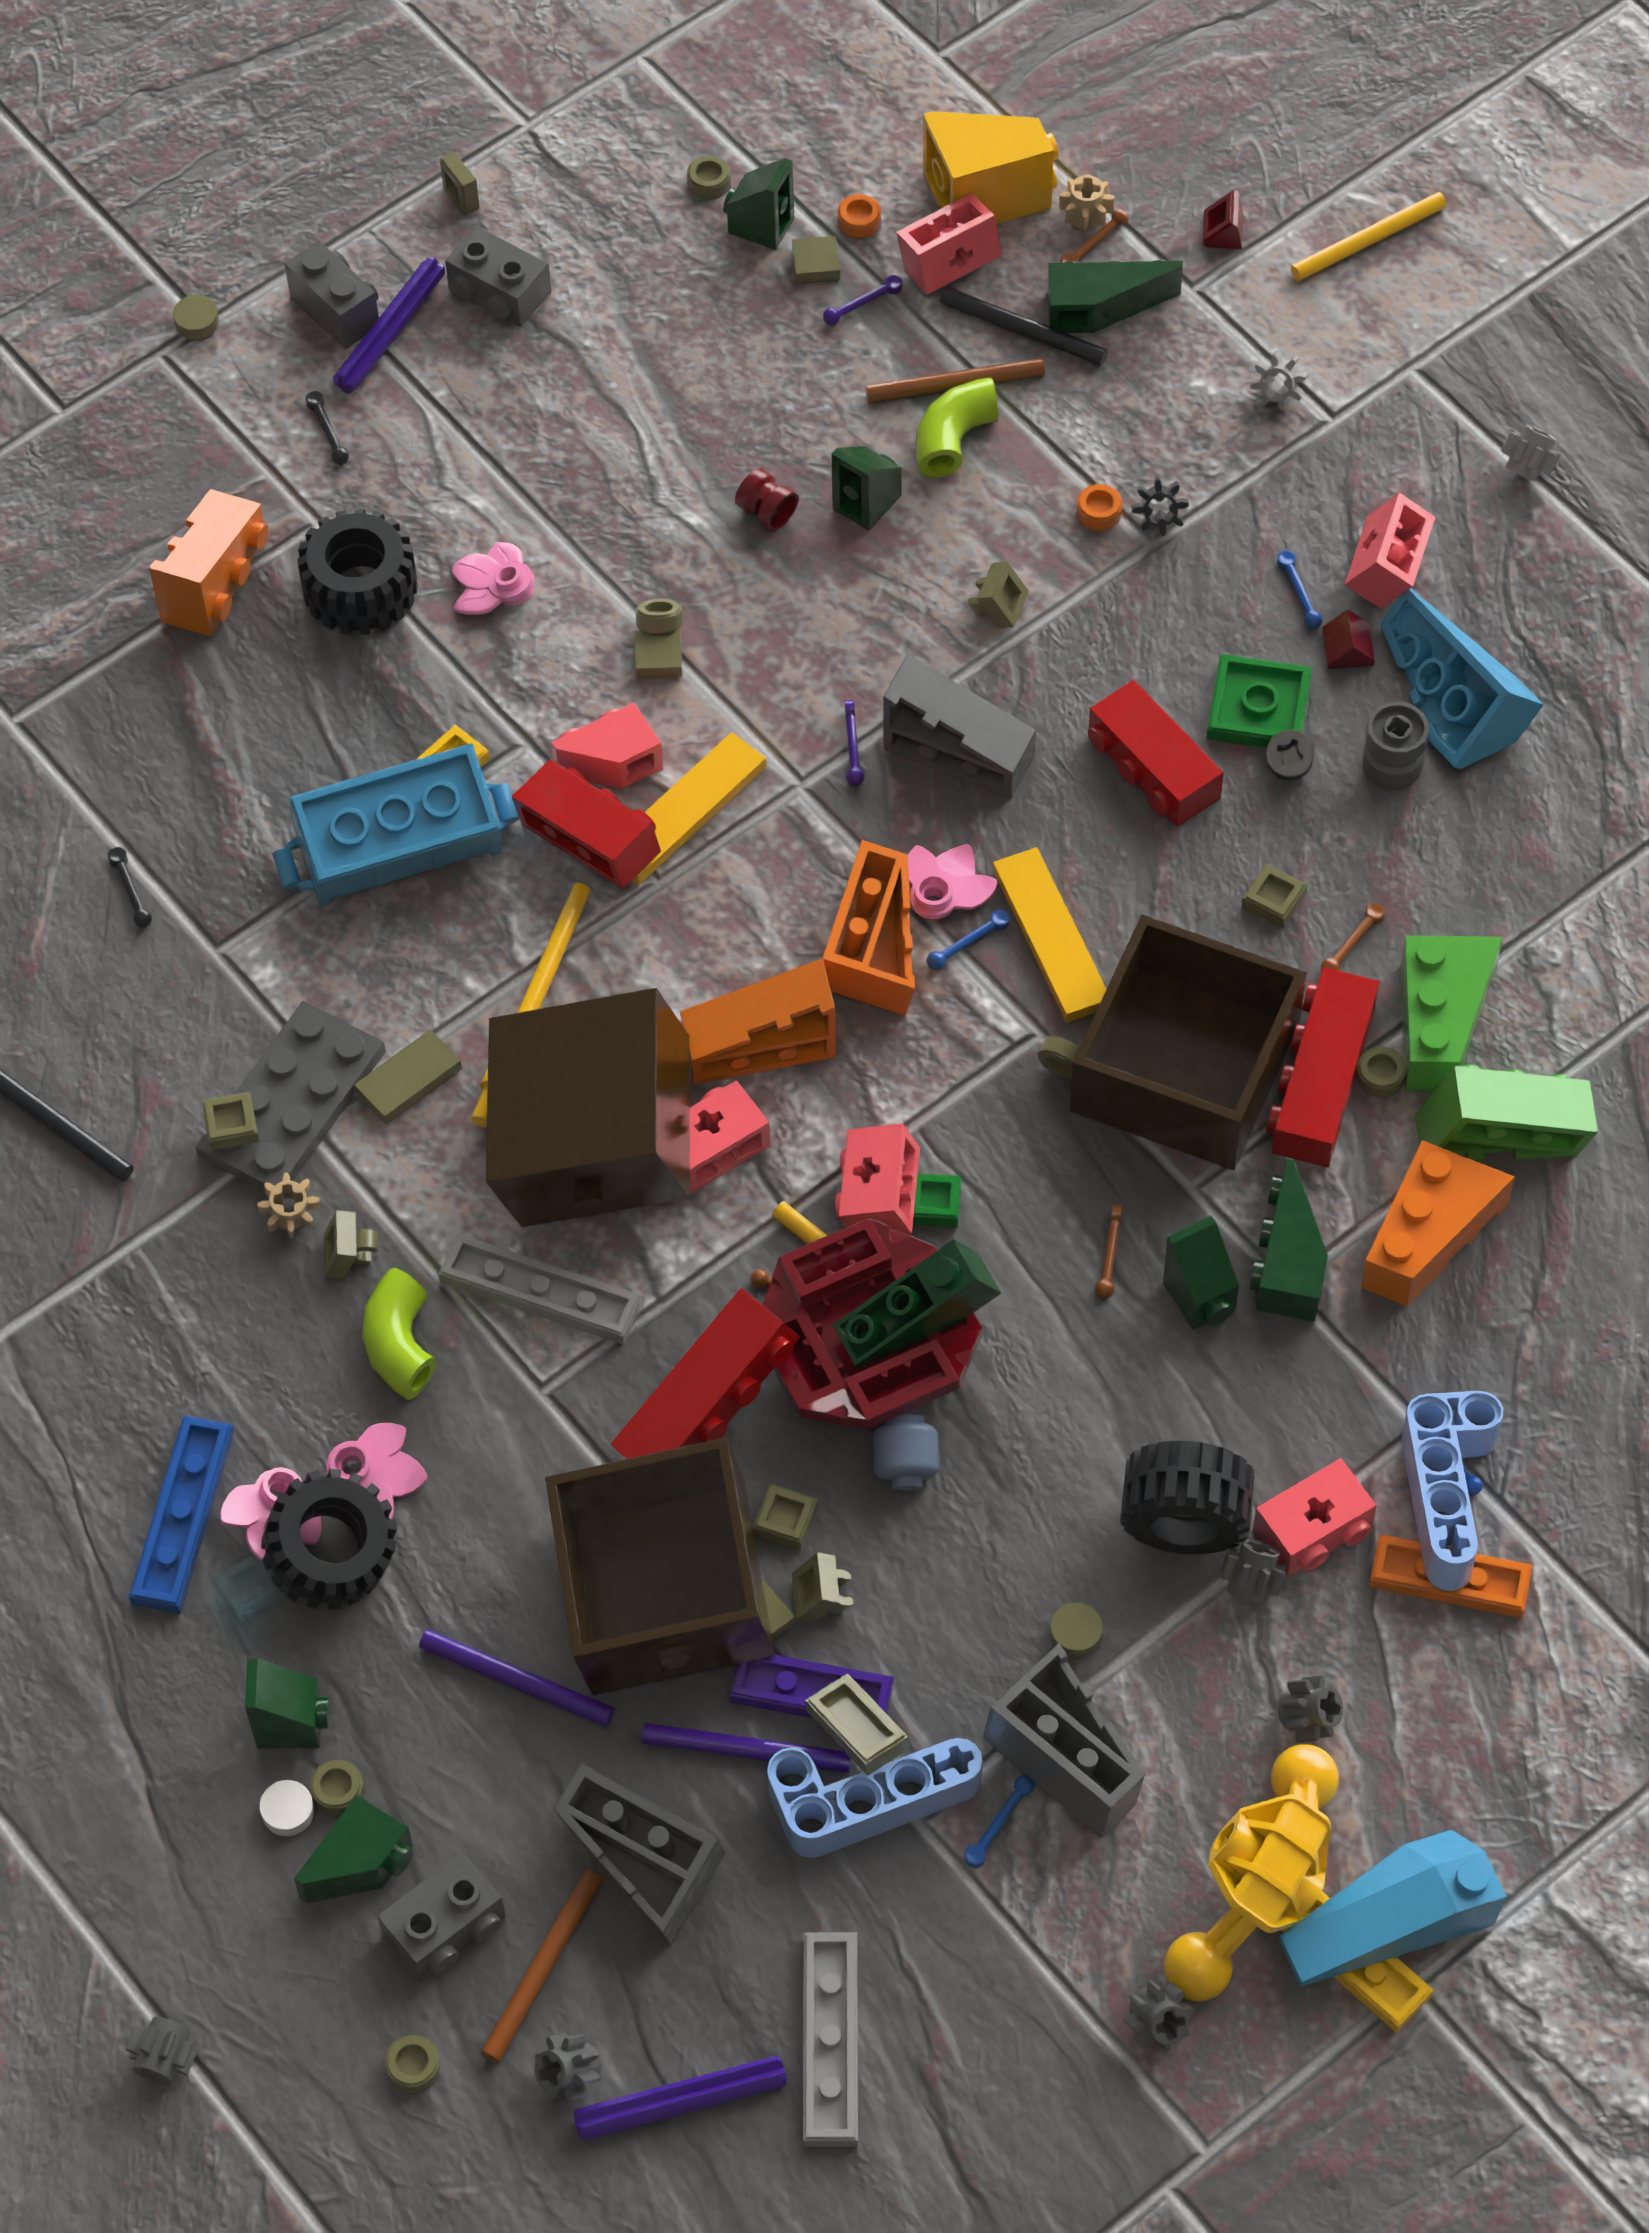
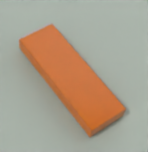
(1494, 1585)

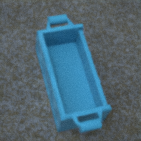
(394, 824)

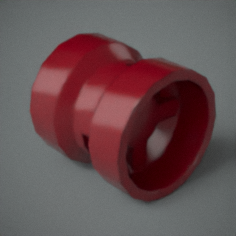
(766, 499)

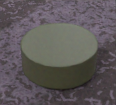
(708, 177)
(196, 317)
(659, 616)
(1058, 1055)
(1381, 1072)
(1076, 1629)
(335, 1786)
(412, 2064)

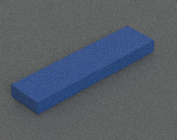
(181, 1514)

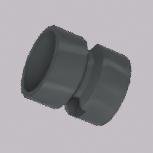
(1395, 745)

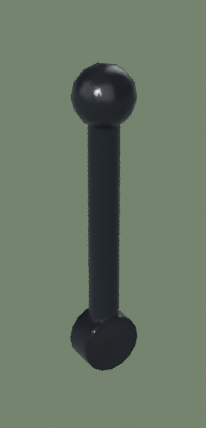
(316, 402)
(119, 859)

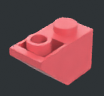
(612, 749)

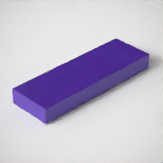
(786, 1683)

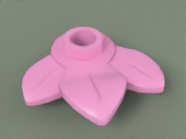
(493, 580)
(948, 878)
(381, 1462)
(251, 1504)

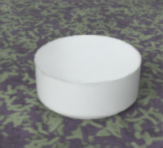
(287, 1808)

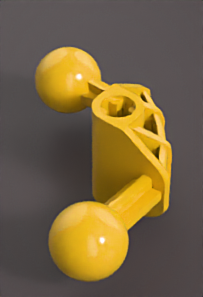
(1267, 1866)

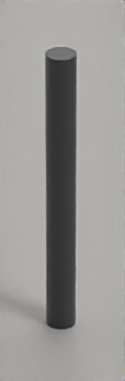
(1024, 326)
(64, 1127)

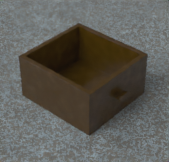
(1187, 1042)
(588, 1108)
(659, 1566)

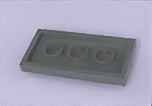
(297, 1094)

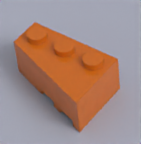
(208, 562)
(871, 935)
(763, 1026)
(1431, 1219)

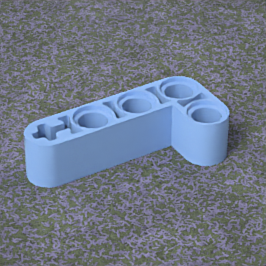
(1446, 1491)
(879, 1789)

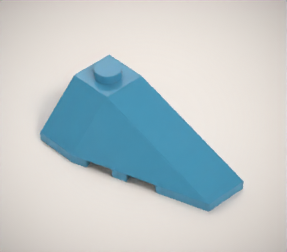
(1461, 689)
(1400, 1905)

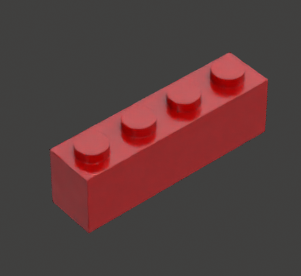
(1324, 1067)
(710, 1380)

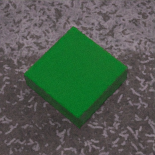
(937, 1200)

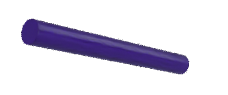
(517, 1677)
(739, 1746)

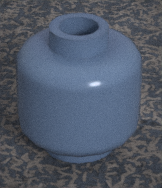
(905, 1452)

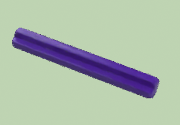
(389, 325)
(679, 2098)

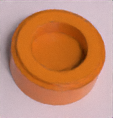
(859, 216)
(1099, 507)

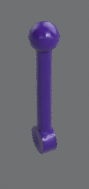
(892, 285)
(855, 775)

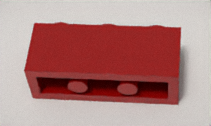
(1154, 753)
(587, 823)

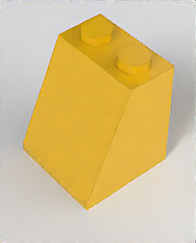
(992, 156)

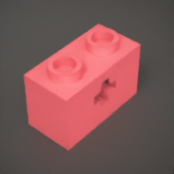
(949, 243)
(1389, 551)
(724, 1133)
(879, 1177)
(1325, 1496)

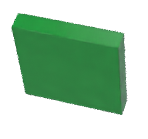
(1257, 700)

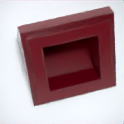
(1224, 223)
(1348, 642)

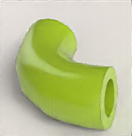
(947, 422)
(389, 1334)

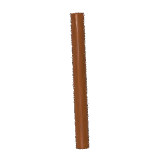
(946, 381)
(541, 1966)

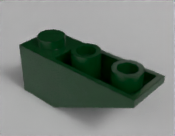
(1099, 294)
(1295, 1256)
(918, 1304)

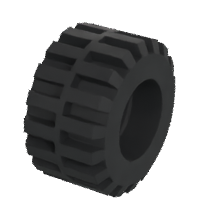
(351, 543)
(1187, 1497)
(337, 1499)

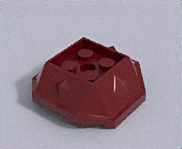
(823, 1285)

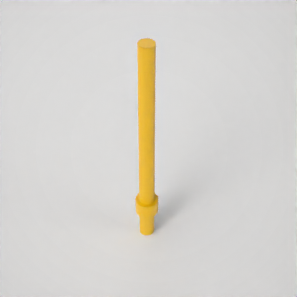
(544, 973)

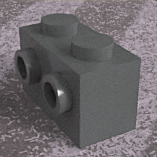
(498, 276)
(332, 293)
(442, 1917)

